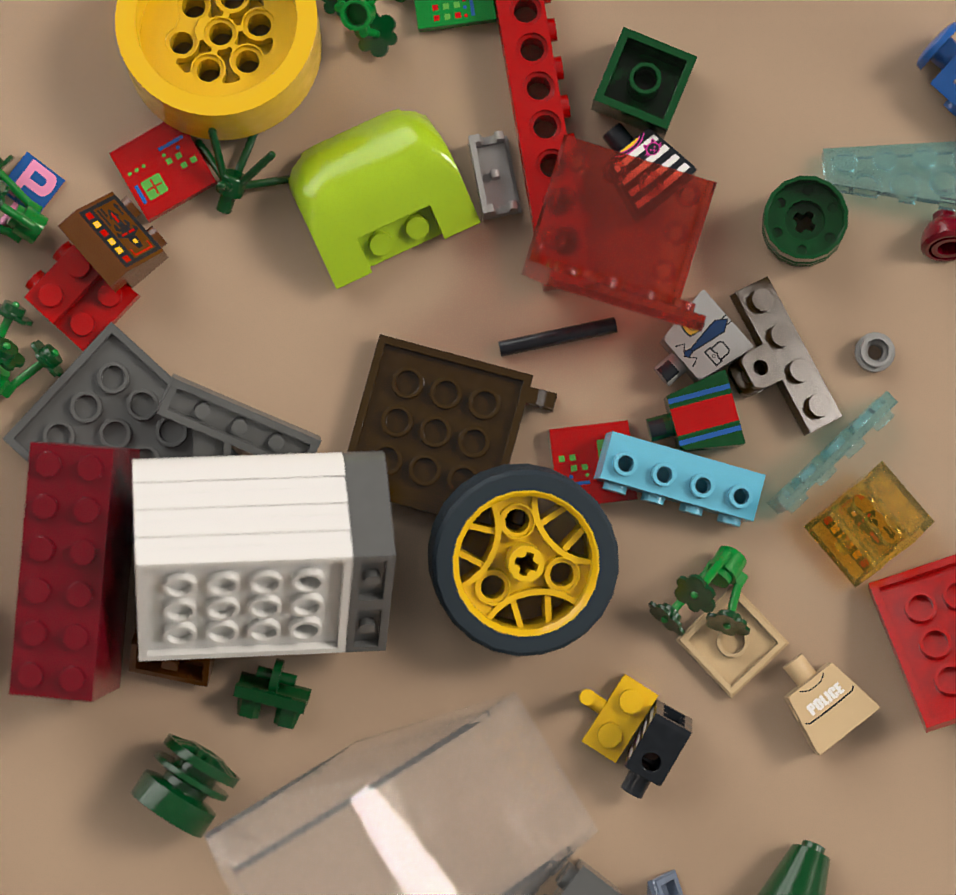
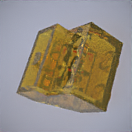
(869, 524)

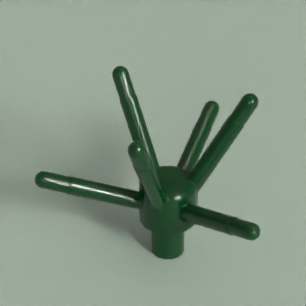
(232, 181)

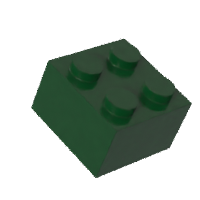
(643, 82)

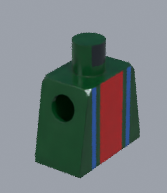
(700, 417)

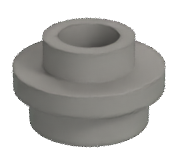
(883, 343)

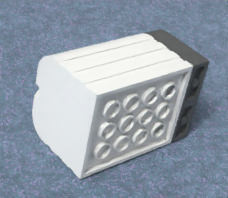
(262, 555)

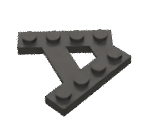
(227, 422)

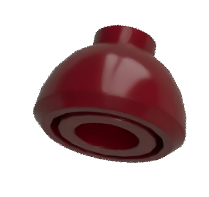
(939, 237)

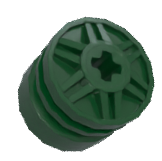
(802, 198)
(185, 785)

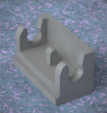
(494, 175)

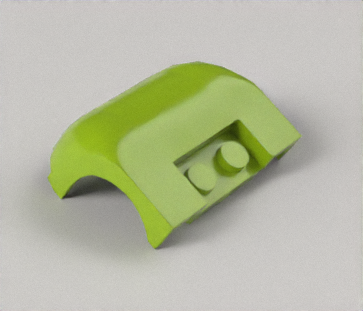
(379, 192)

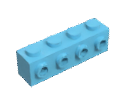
(680, 478)

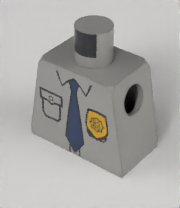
(702, 352)

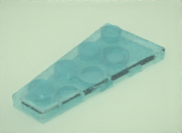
(898, 171)
(845, 443)

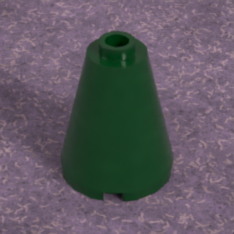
(800, 872)

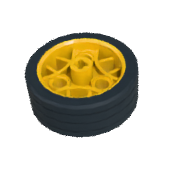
(584, 590)

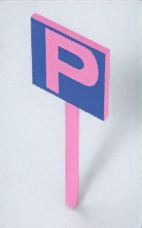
(36, 182)

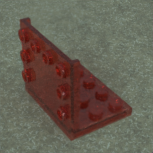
(620, 231)

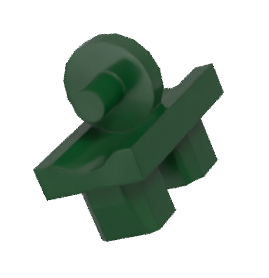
(273, 689)

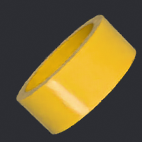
(236, 101)

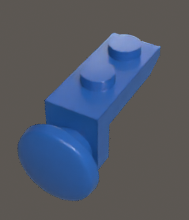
(943, 54)

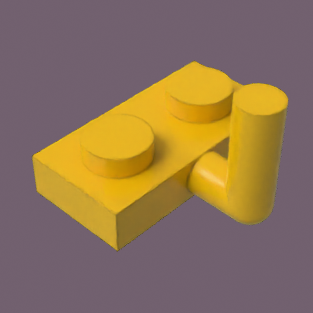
(617, 716)

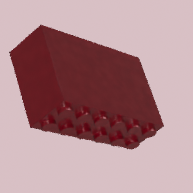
(73, 571)

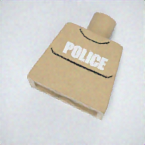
(825, 703)

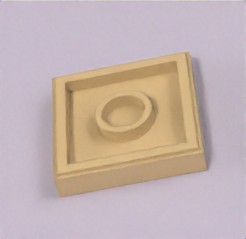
(736, 658)

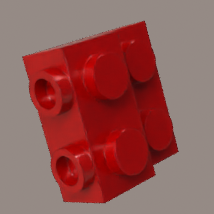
(77, 297)

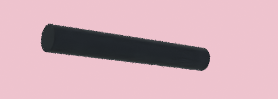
(557, 336)

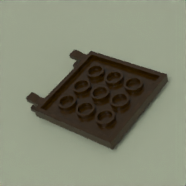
(440, 420)

